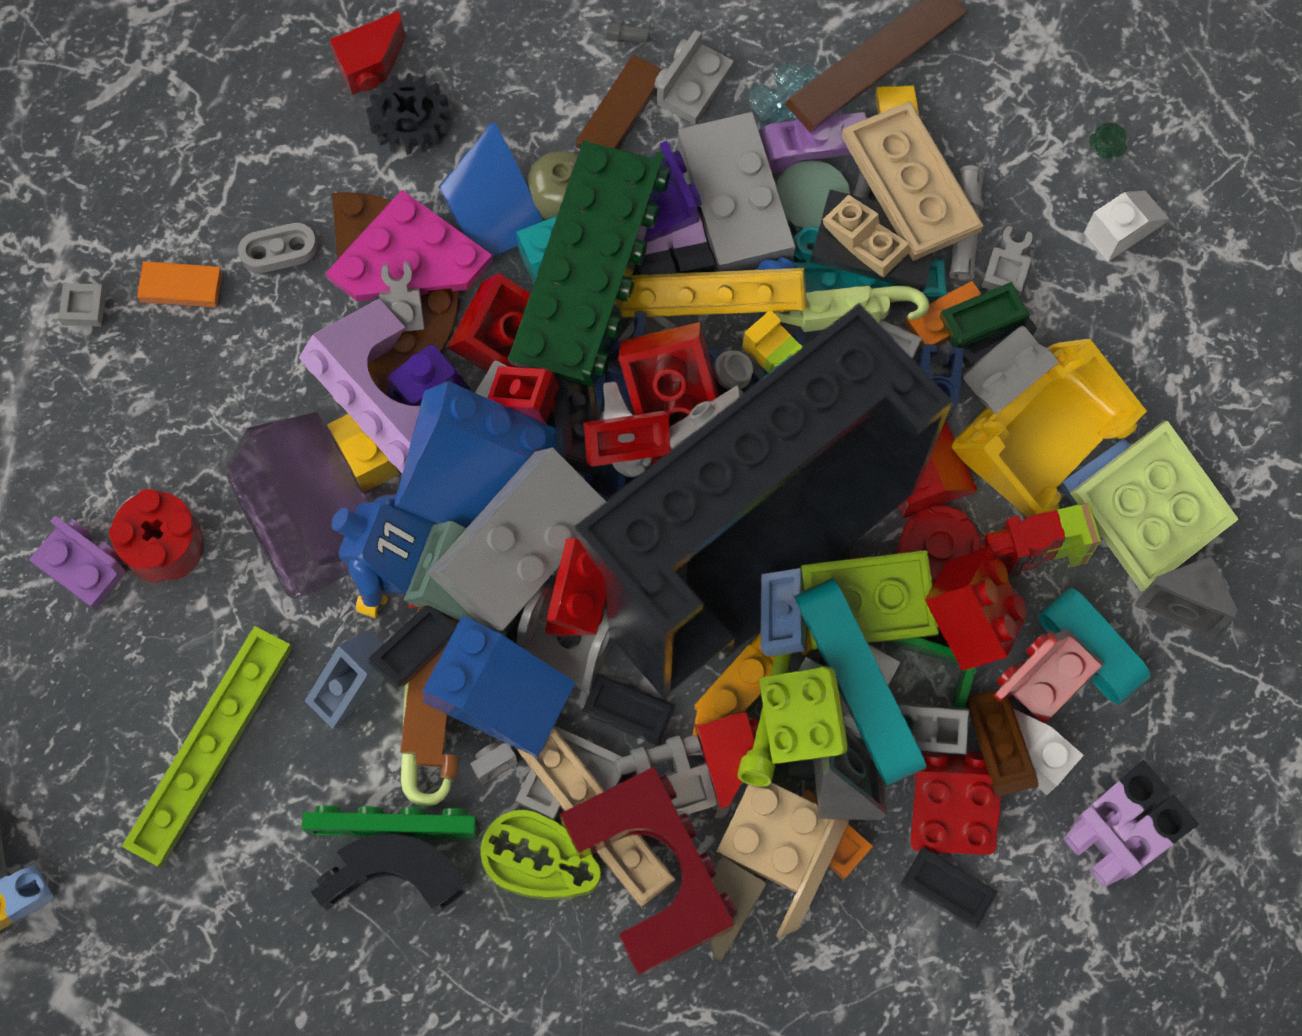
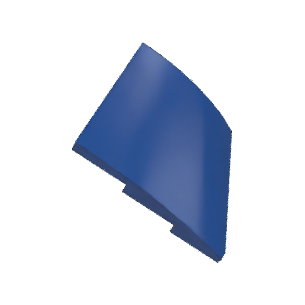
(489, 194)

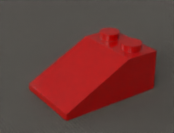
(490, 323)

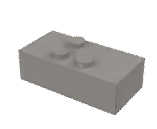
(737, 193)
(516, 540)

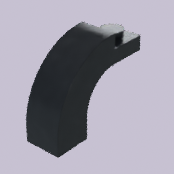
(393, 857)

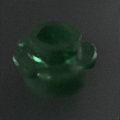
(1112, 132)

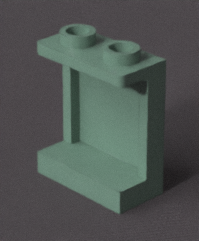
(425, 590)

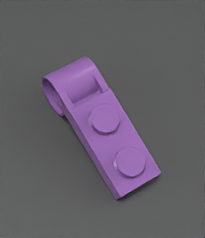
(791, 142)

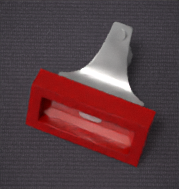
(622, 435)

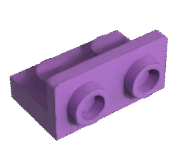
(77, 563)

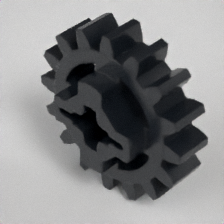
(407, 119)

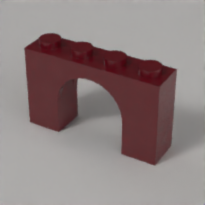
(646, 809)

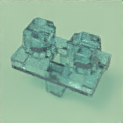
(770, 103)

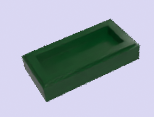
(984, 315)

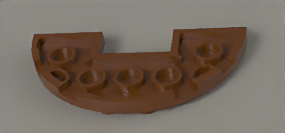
(440, 307)

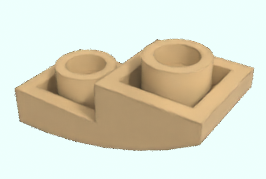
(863, 236)

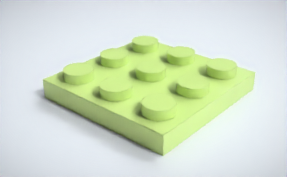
(1155, 505)

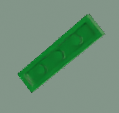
(371, 821)

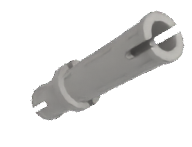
(965, 250)

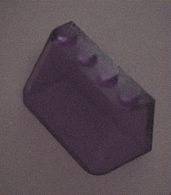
(289, 491)

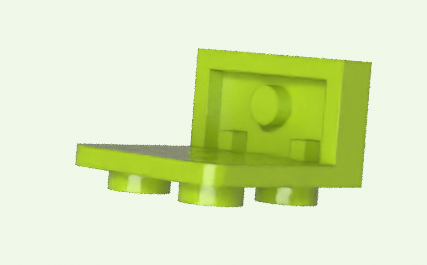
(803, 715)

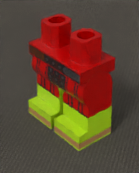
(1045, 537)

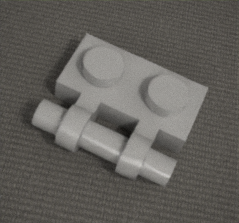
(690, 782)

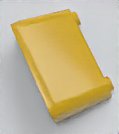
(1050, 428)

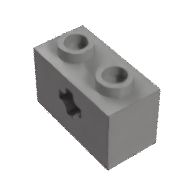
(937, 727)

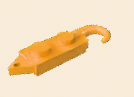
(739, 684)

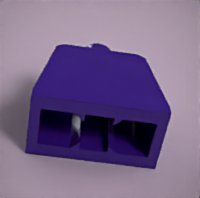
(419, 374)

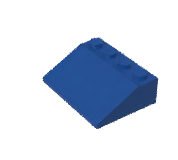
(465, 453)

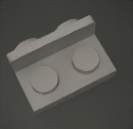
(692, 79)
(1009, 369)

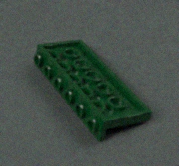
(590, 263)

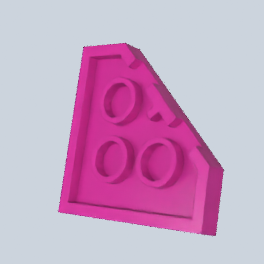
(412, 233)

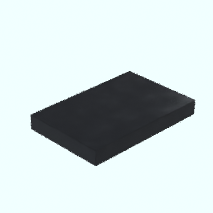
(833, 254)

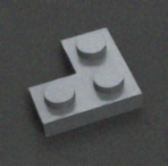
(595, 758)

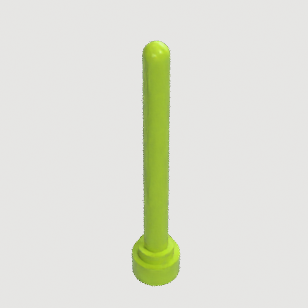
(757, 766)

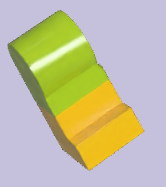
(769, 342)

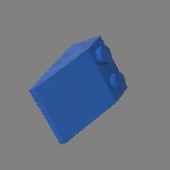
(497, 687)

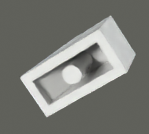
(1124, 223)
(1048, 751)

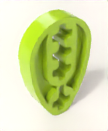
(522, 878)

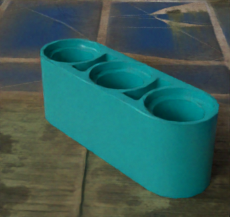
(1122, 667)

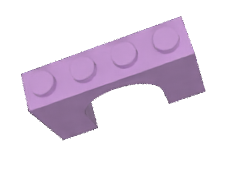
(340, 360)

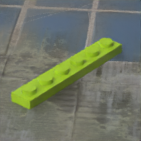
(207, 747)

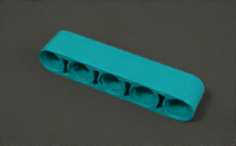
(860, 682)

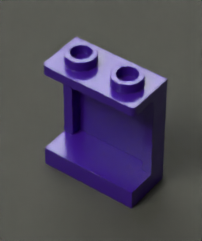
(678, 203)

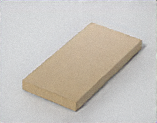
(911, 180)

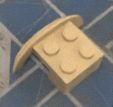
(783, 842)

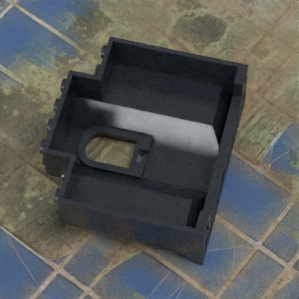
(759, 491)

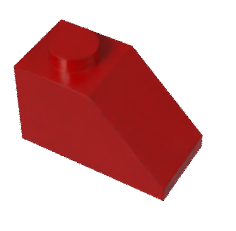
(369, 52)
(525, 391)
(723, 746)

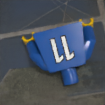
(380, 549)

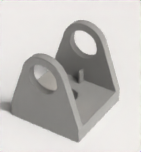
(579, 663)

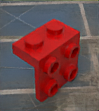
(577, 594)
(954, 805)

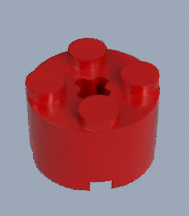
(151, 515)

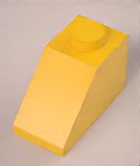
(363, 456)

